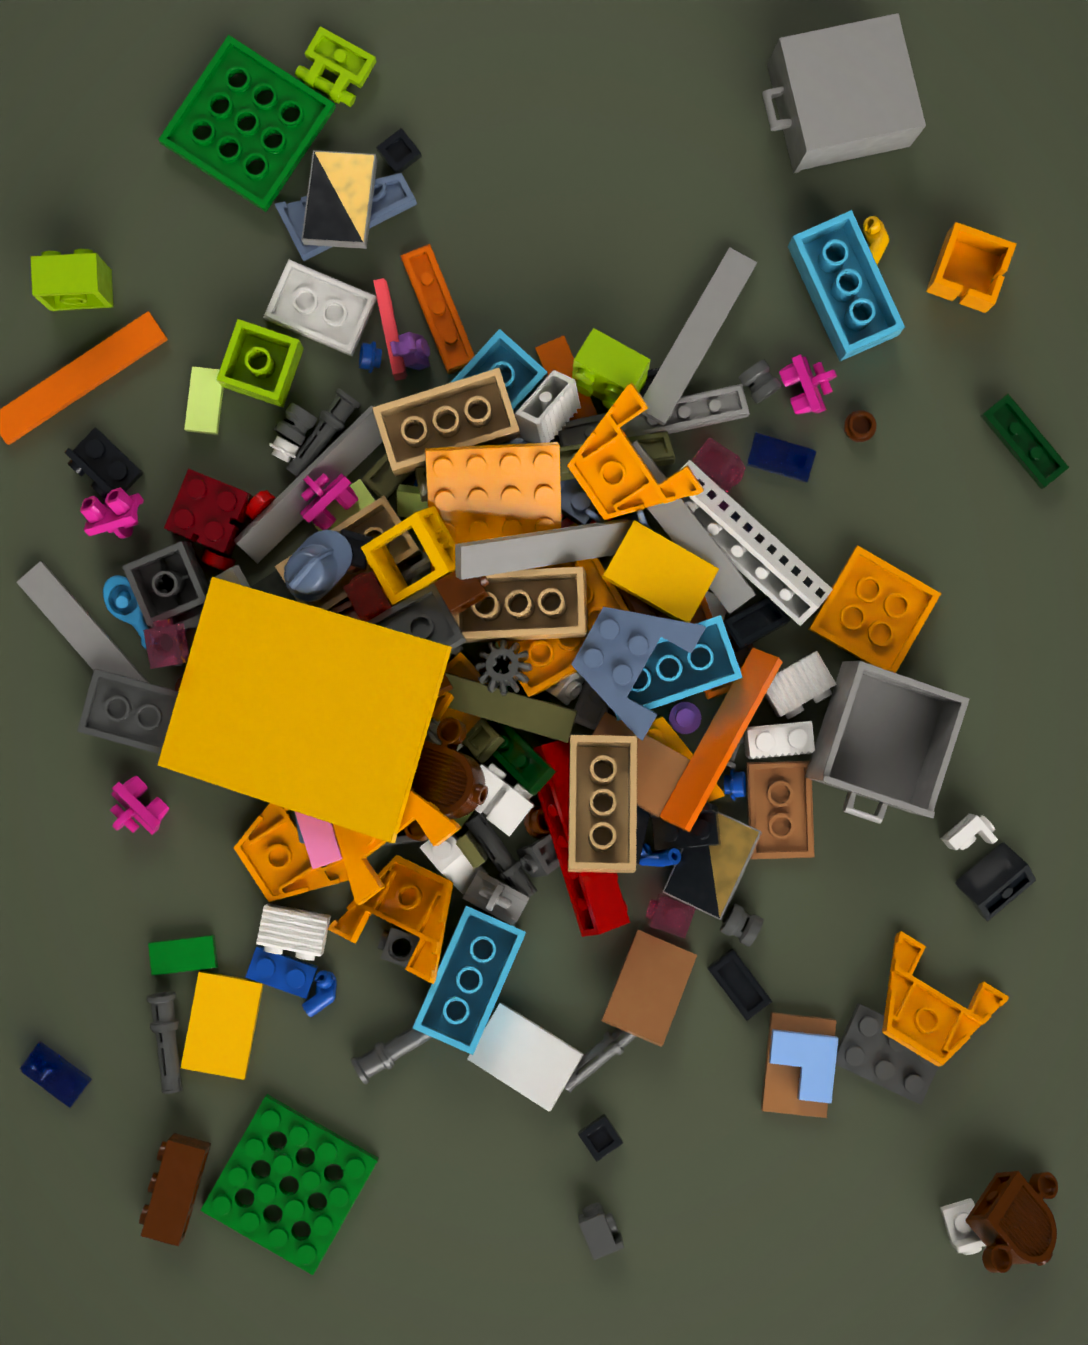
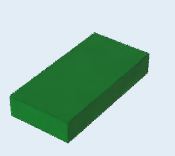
(183, 955)

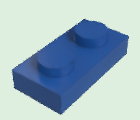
(282, 972)

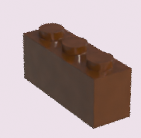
(174, 1189)

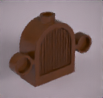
(448, 776)
(1015, 1220)

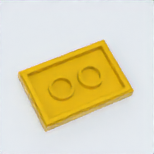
(660, 573)
(222, 1025)

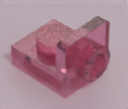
(719, 464)
(670, 915)

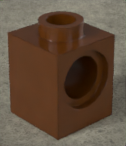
(460, 593)

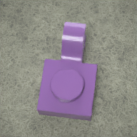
(413, 350)

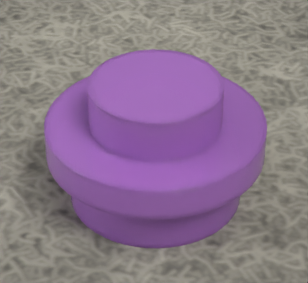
(685, 717)

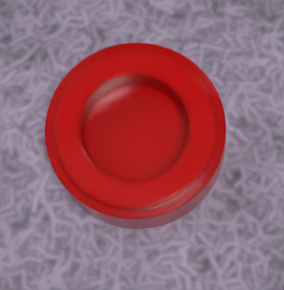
(259, 503)
(217, 559)

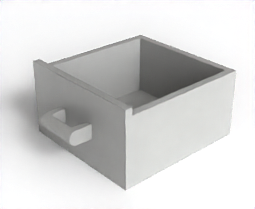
(844, 92)
(886, 740)

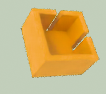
(968, 265)

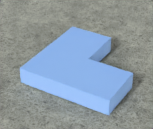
(815, 1056)

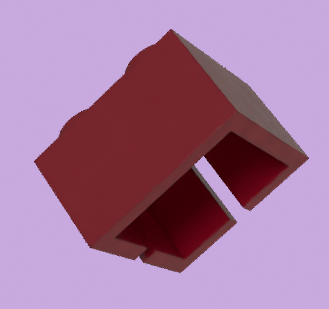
(206, 510)

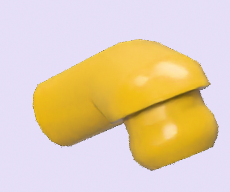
(876, 236)

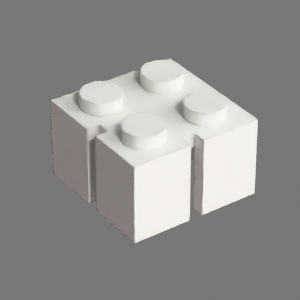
(504, 803)

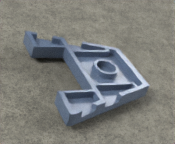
(618, 653)

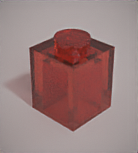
(367, 596)

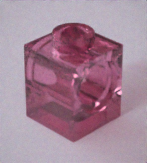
(157, 655)

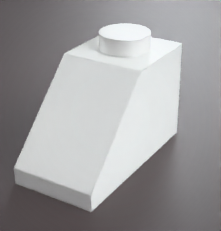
(452, 862)

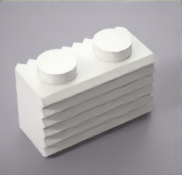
(548, 408)
(799, 684)
(779, 740)
(293, 930)

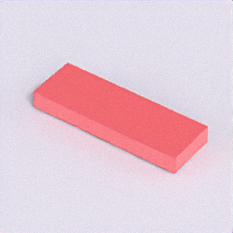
(389, 326)

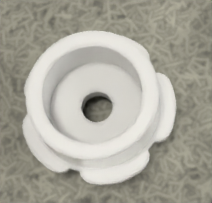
(284, 449)

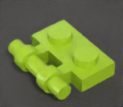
(340, 58)

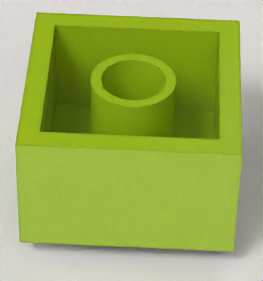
(71, 280)
(260, 363)
(607, 367)

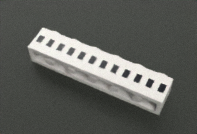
(757, 551)

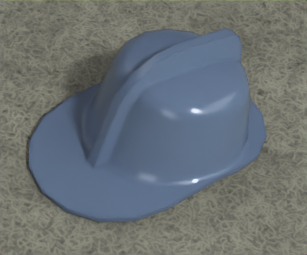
(318, 565)

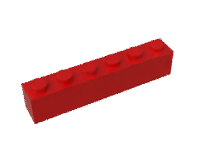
(592, 894)

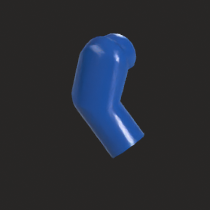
(659, 858)
(325, 993)

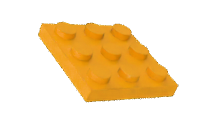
(874, 610)

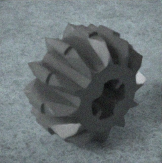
(492, 666)

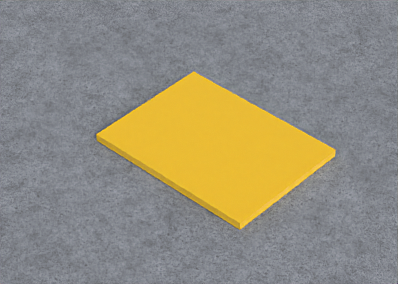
(304, 708)

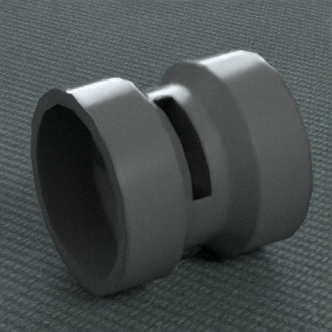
(760, 381)
(295, 424)
(741, 925)

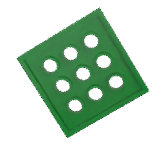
(215, 85)
(267, 1190)

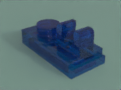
(781, 457)
(55, 1074)

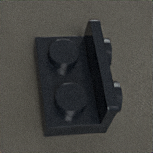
(103, 463)
(703, 833)

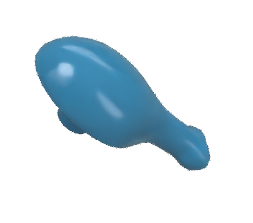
(123, 604)

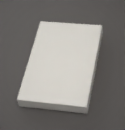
(320, 307)
(525, 1056)

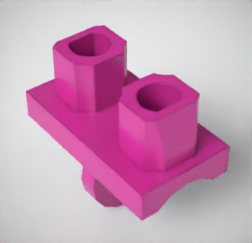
(801, 372)
(316, 509)
(115, 516)
(127, 796)

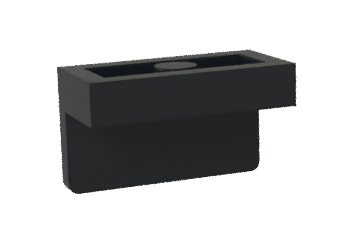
(996, 880)

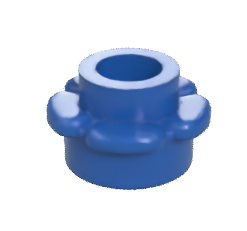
(369, 356)
(735, 784)

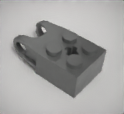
(156, 602)

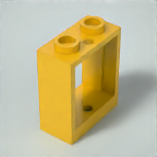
(429, 530)

